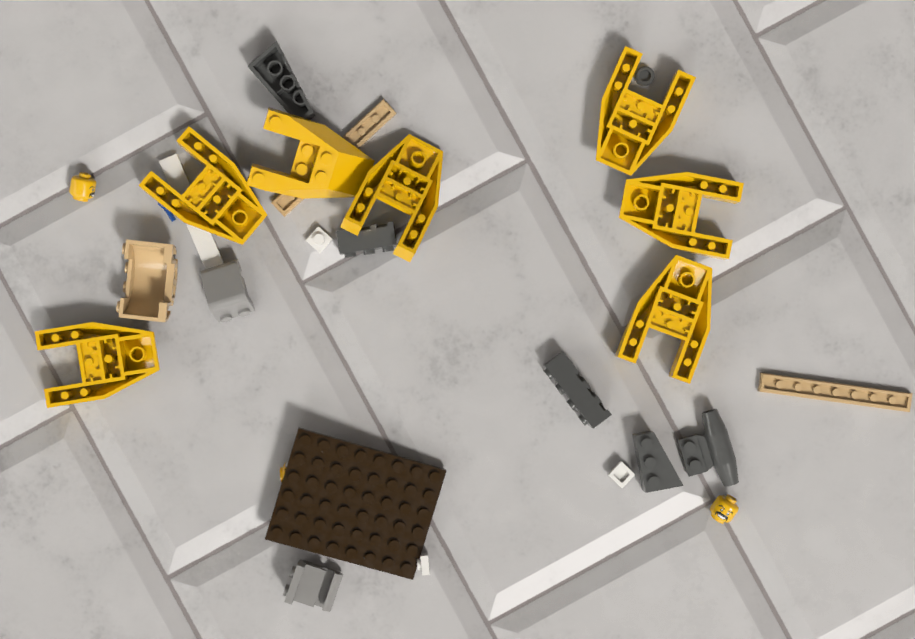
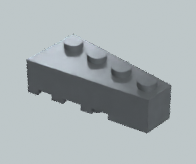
(280, 81)
(576, 390)

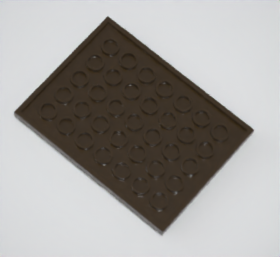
(355, 503)

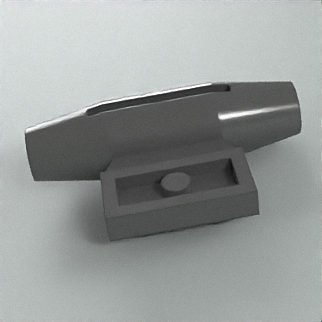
(711, 450)

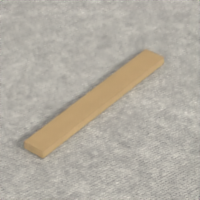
(357, 136)
(835, 392)

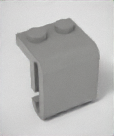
(226, 291)
(313, 585)

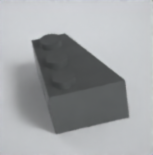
(368, 240)
(653, 463)

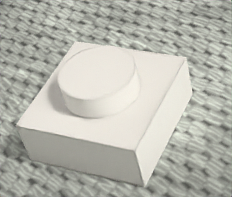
(319, 239)
(621, 474)
(423, 564)

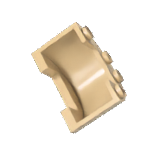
(149, 281)

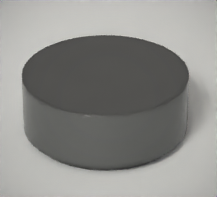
(644, 76)

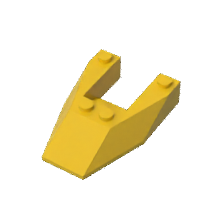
(632, 123)
(322, 164)
(407, 181)
(216, 199)
(670, 207)
(677, 306)
(107, 356)

